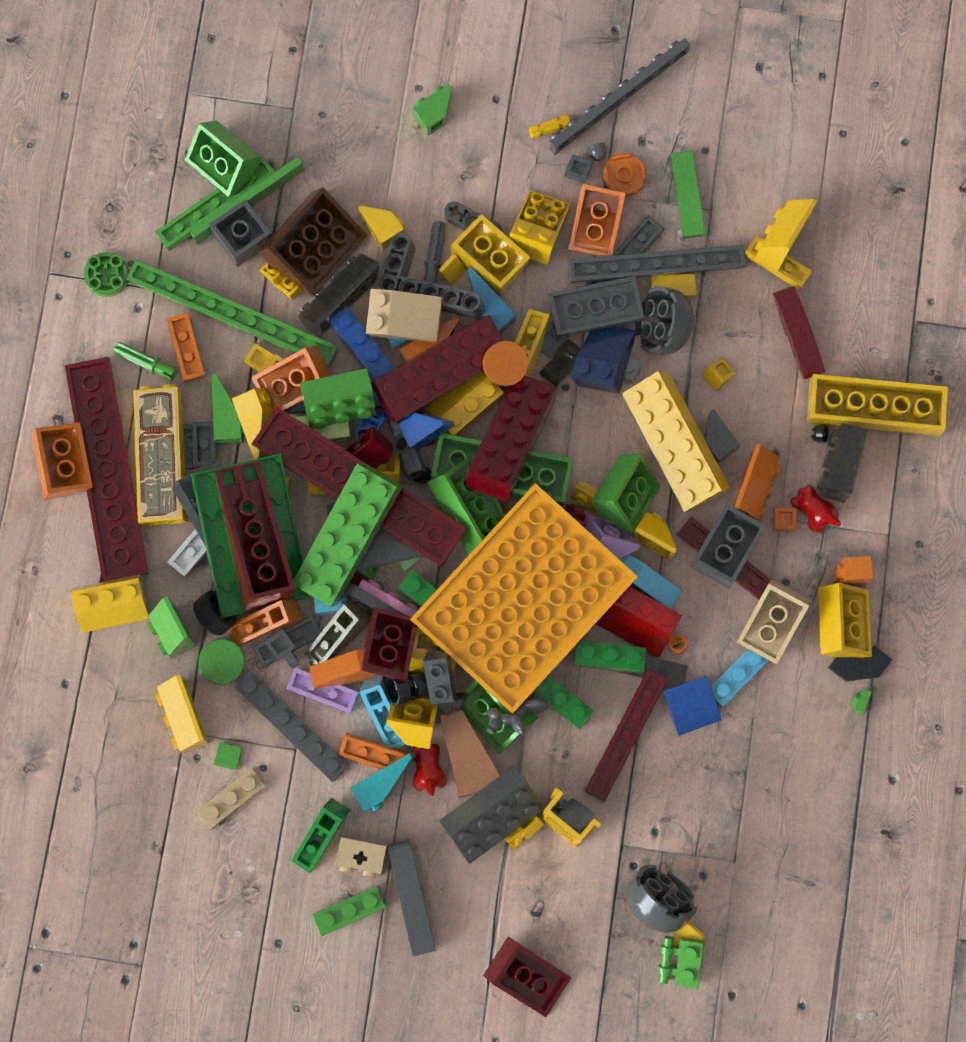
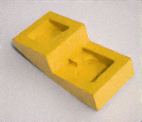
(260, 358)

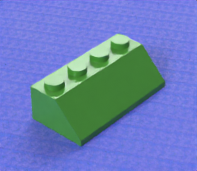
(466, 506)

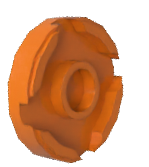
(624, 174)
(505, 363)

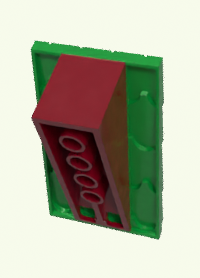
(249, 534)

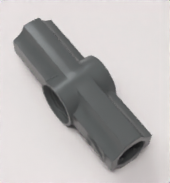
(409, 457)

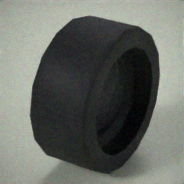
(208, 614)

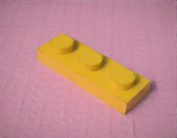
(790, 270)

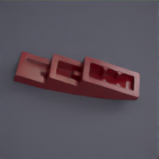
(799, 332)

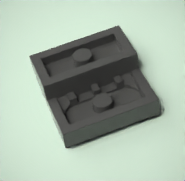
(198, 444)

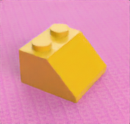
(414, 721)

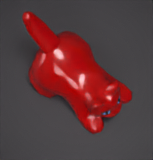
(818, 511)
(428, 772)

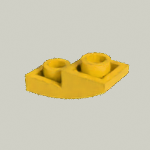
(281, 282)

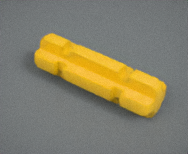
(549, 126)

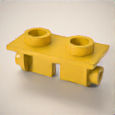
(583, 496)

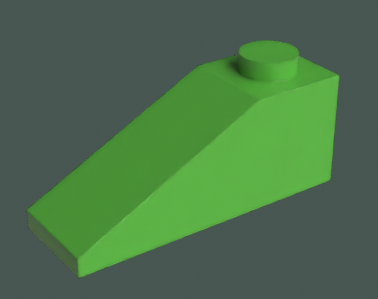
(225, 418)

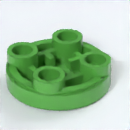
(106, 274)
(221, 661)

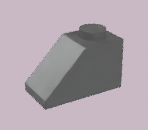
(719, 437)
(575, 813)

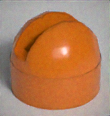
(675, 641)

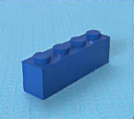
(360, 344)

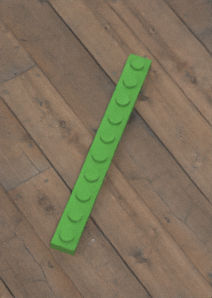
(227, 311)

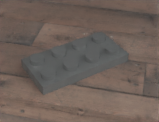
(596, 306)

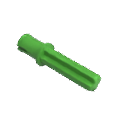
(146, 361)

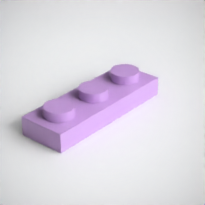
(333, 696)

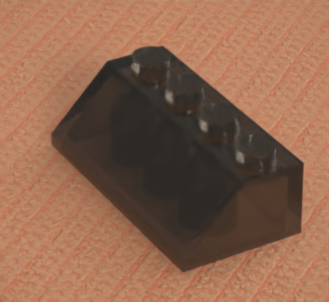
(342, 292)

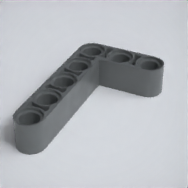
(403, 283)

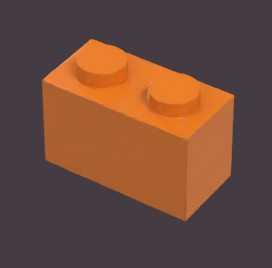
(854, 571)

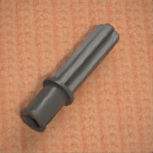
(434, 253)

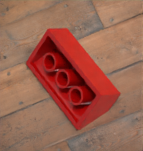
(640, 621)

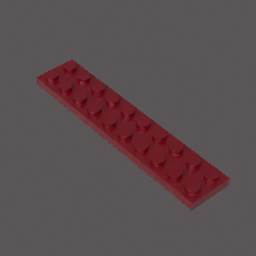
(329, 469)
(112, 494)

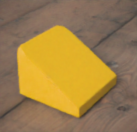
(452, 270)
(718, 373)
(688, 931)

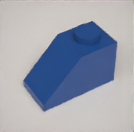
(423, 428)

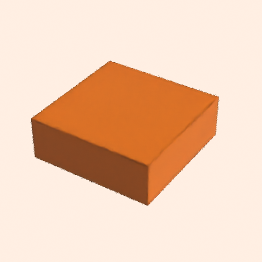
(784, 519)

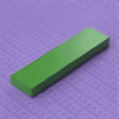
(687, 194)

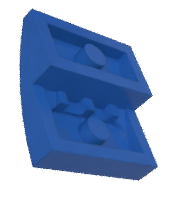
(692, 705)

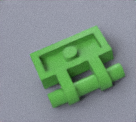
(688, 964)

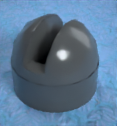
(597, 151)

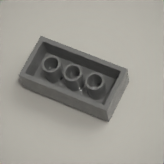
(491, 814)

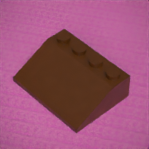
(313, 242)

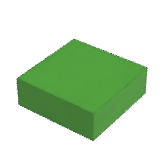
(228, 756)

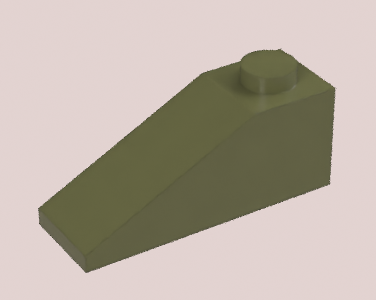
(338, 633)

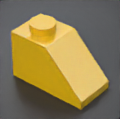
(381, 224)

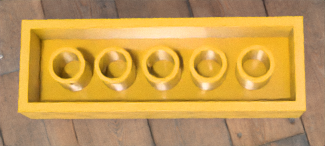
(877, 404)
(676, 441)

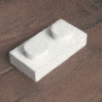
(188, 554)

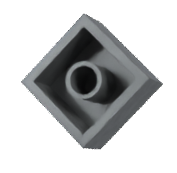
(240, 232)

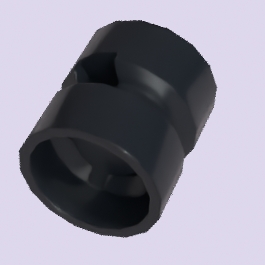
(403, 691)

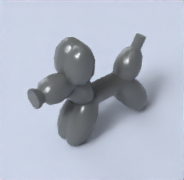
(532, 705)

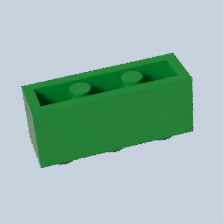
(609, 657)

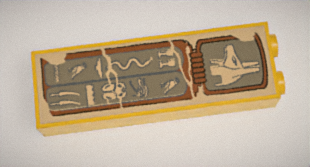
(159, 454)

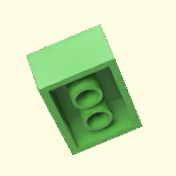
(338, 398)

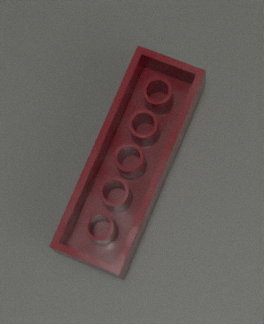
(436, 369)
(511, 438)

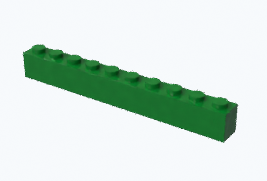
(548, 689)

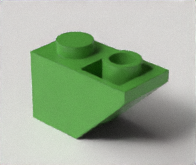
(433, 111)

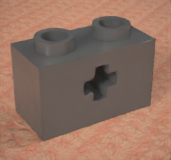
(439, 677)

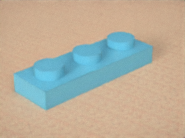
(737, 676)

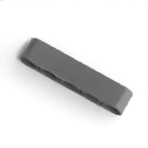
(411, 897)

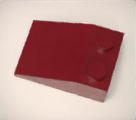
(389, 644)
(526, 976)

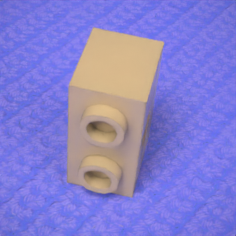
(373, 852)

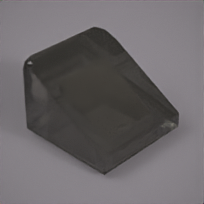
(450, 707)

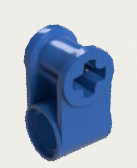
(373, 421)

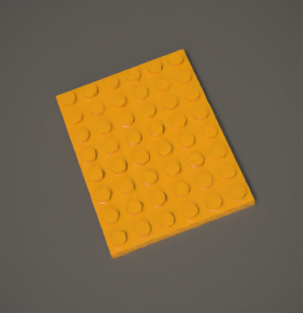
(523, 598)

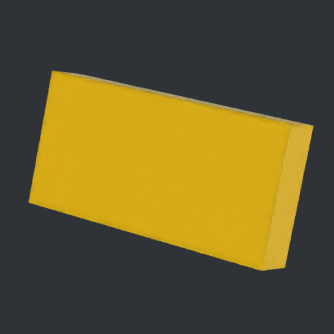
(682, 282)

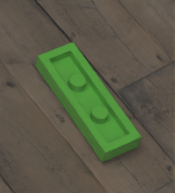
(349, 911)

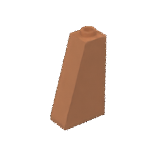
(467, 755)

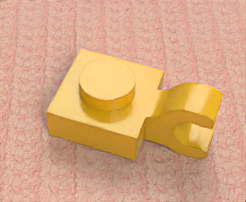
(526, 830)

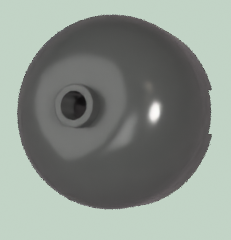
(674, 317)
(653, 907)

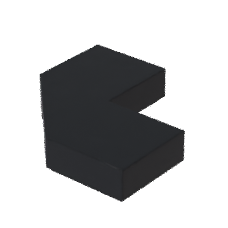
(870, 668)

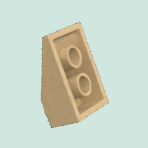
(403, 315)
(774, 621)

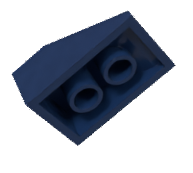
(604, 359)

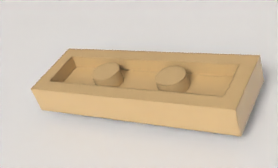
(231, 798)

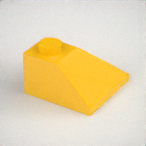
(655, 535)

